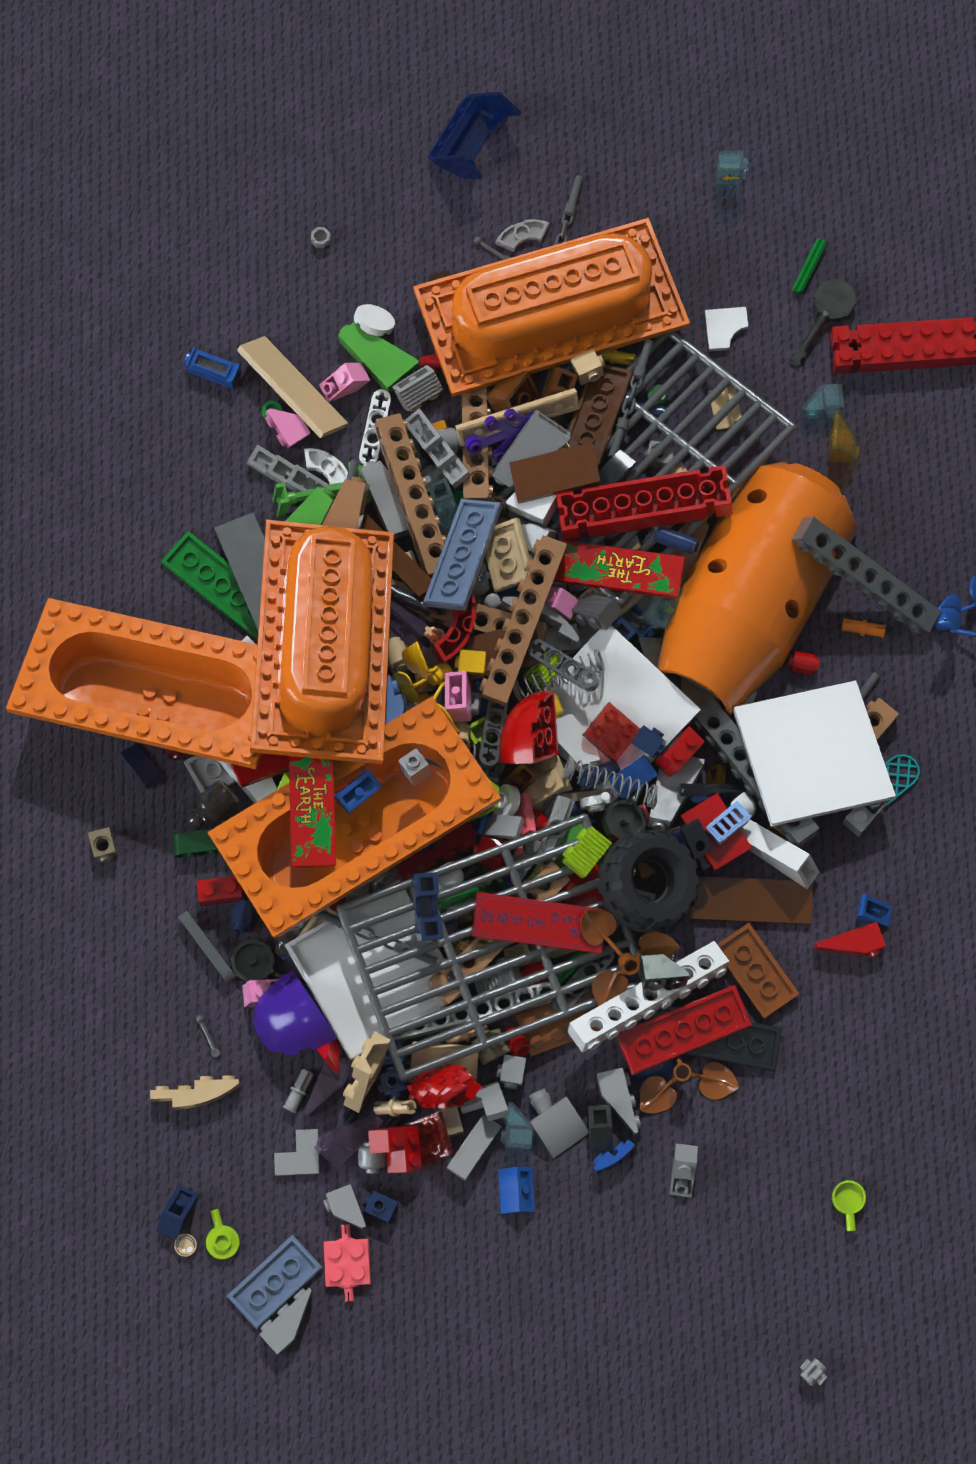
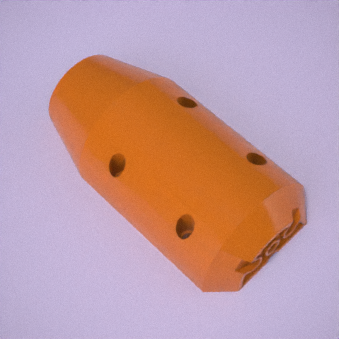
(753, 583)

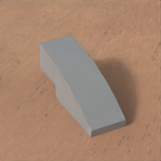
(473, 1147)

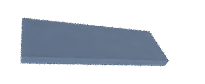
(462, 554)

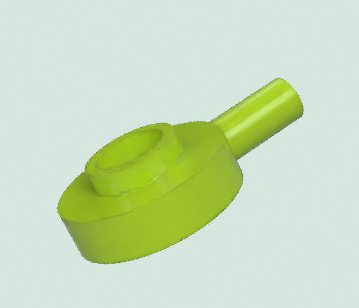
(848, 1199)
(222, 1240)

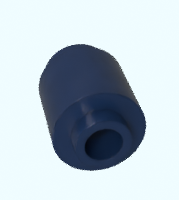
(242, 916)

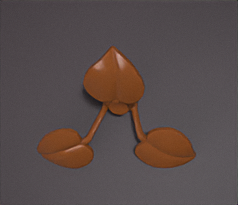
(597, 926)
(714, 1084)

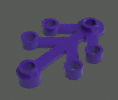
(508, 433)

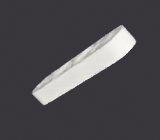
(369, 429)

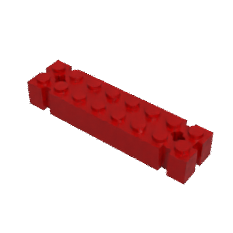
(904, 345)
(644, 503)

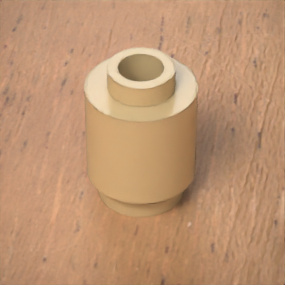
(395, 650)

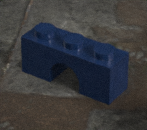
(427, 918)

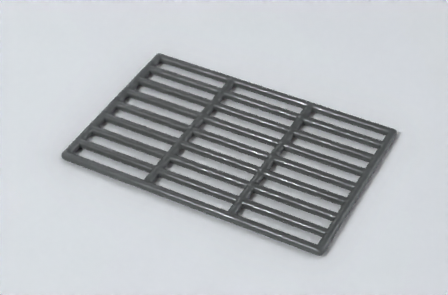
(673, 435)
(454, 961)

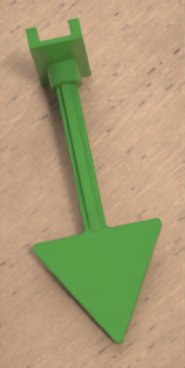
(284, 499)

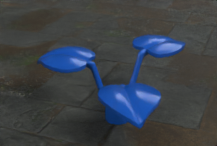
(951, 612)

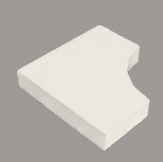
(723, 325)

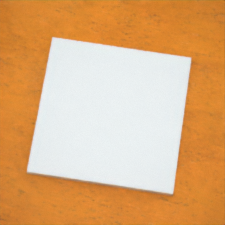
(632, 687)
(813, 753)
(335, 981)

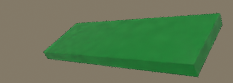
(211, 579)

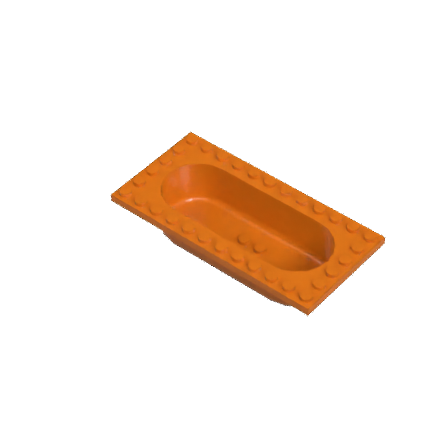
(550, 306)
(323, 642)
(140, 682)
(369, 839)

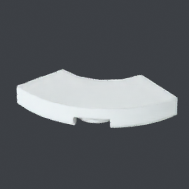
(325, 464)

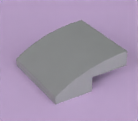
(559, 1127)

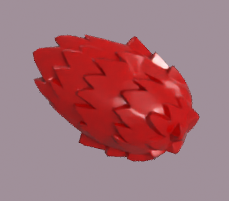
(443, 1087)

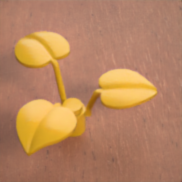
(416, 663)

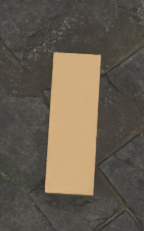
(292, 386)

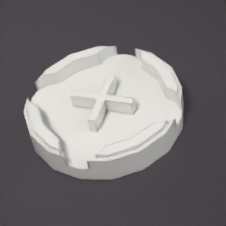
(374, 320)

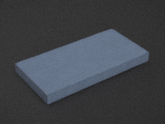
(274, 1282)

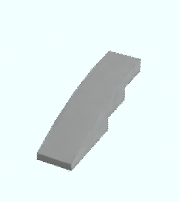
(437, 448)
(283, 471)

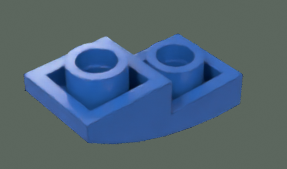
(607, 1160)

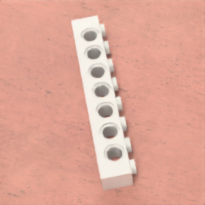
(587, 1039)

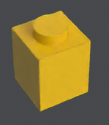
(472, 661)

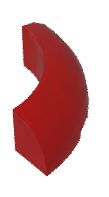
(457, 634)

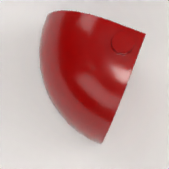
(530, 730)

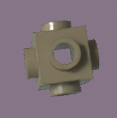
(494, 1052)

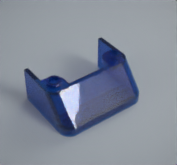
(468, 130)

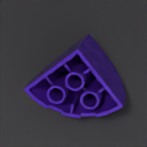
(289, 1018)

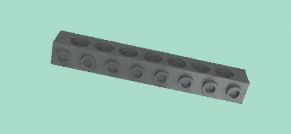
(924, 612)
(713, 712)

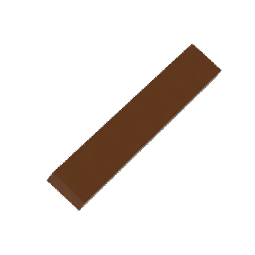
(403, 565)

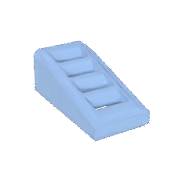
(710, 829)

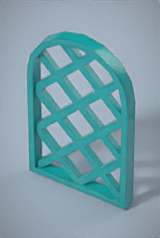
(907, 786)

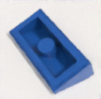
(639, 769)
(357, 791)

